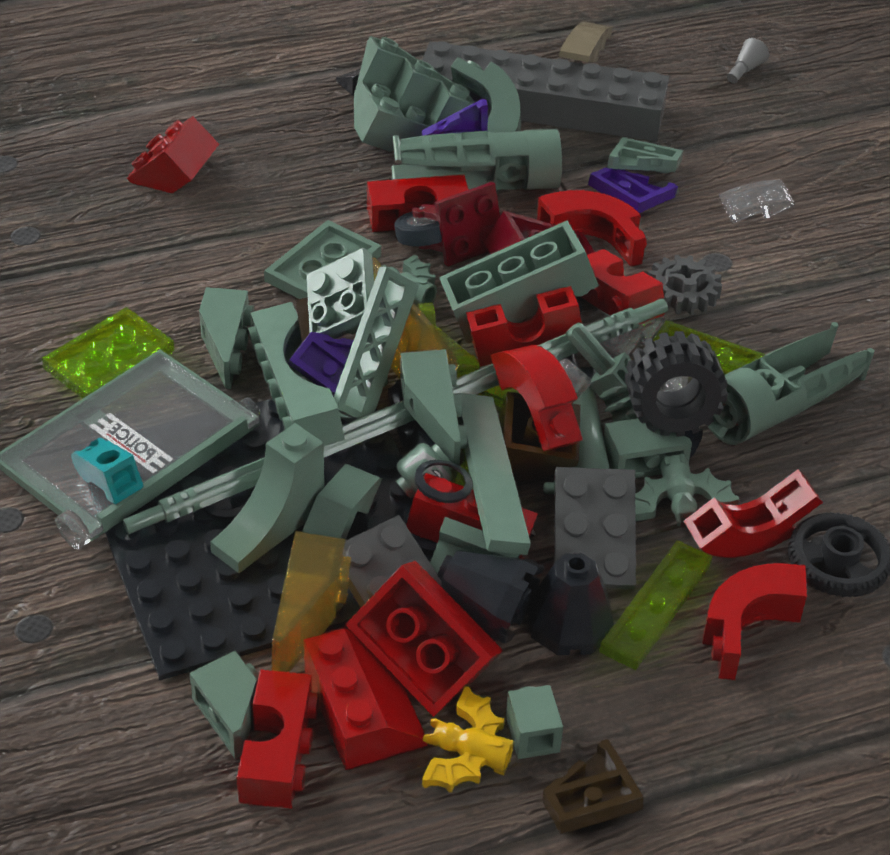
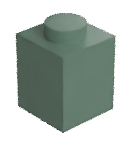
(534, 721)

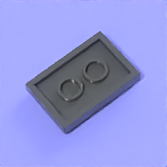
(598, 520)
(378, 556)

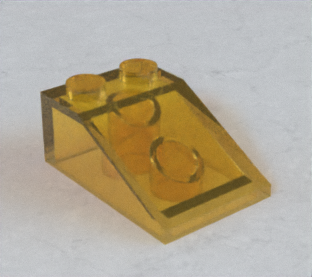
(310, 596)

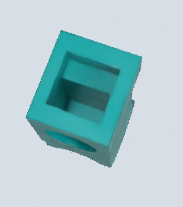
(109, 469)

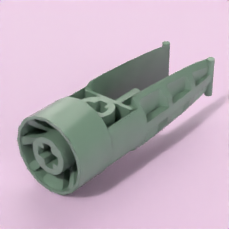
(507, 158)
(778, 389)

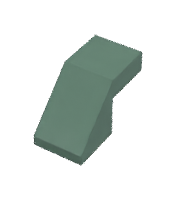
(340, 500)

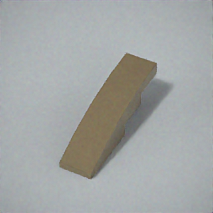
(585, 42)

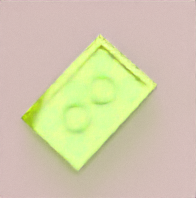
(105, 352)

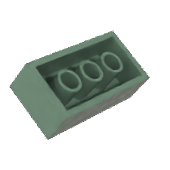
(519, 273)

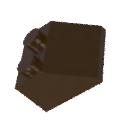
(523, 443)

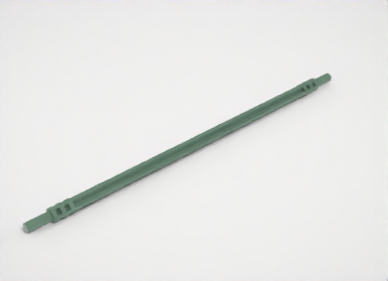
(375, 424)

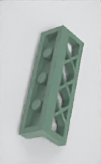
(374, 344)

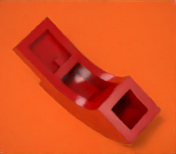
(546, 391)
(755, 525)

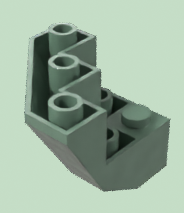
(401, 95)

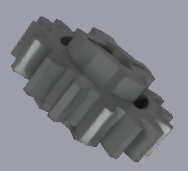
(688, 284)

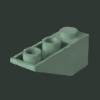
(224, 329)
(430, 398)

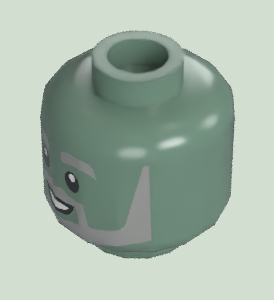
(409, 463)

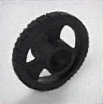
(840, 554)

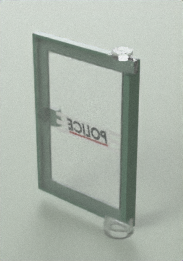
(152, 411)

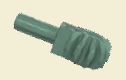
(609, 375)

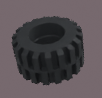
(682, 408)

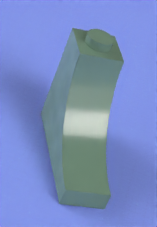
(279, 501)

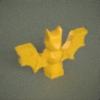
(475, 745)

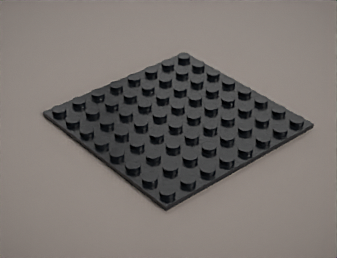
(195, 603)

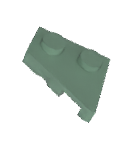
(646, 156)

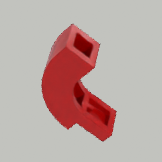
(599, 217)
(747, 597)

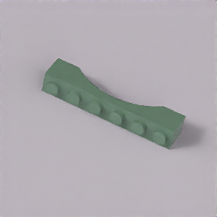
(298, 401)

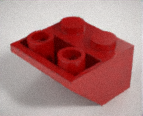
(173, 158)

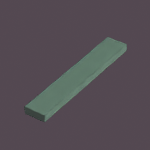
(492, 477)

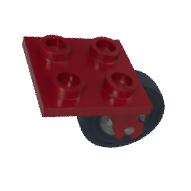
(453, 224)

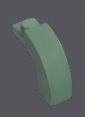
(496, 88)

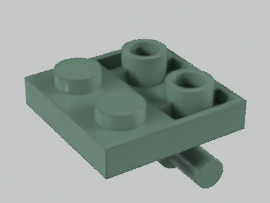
(340, 294)

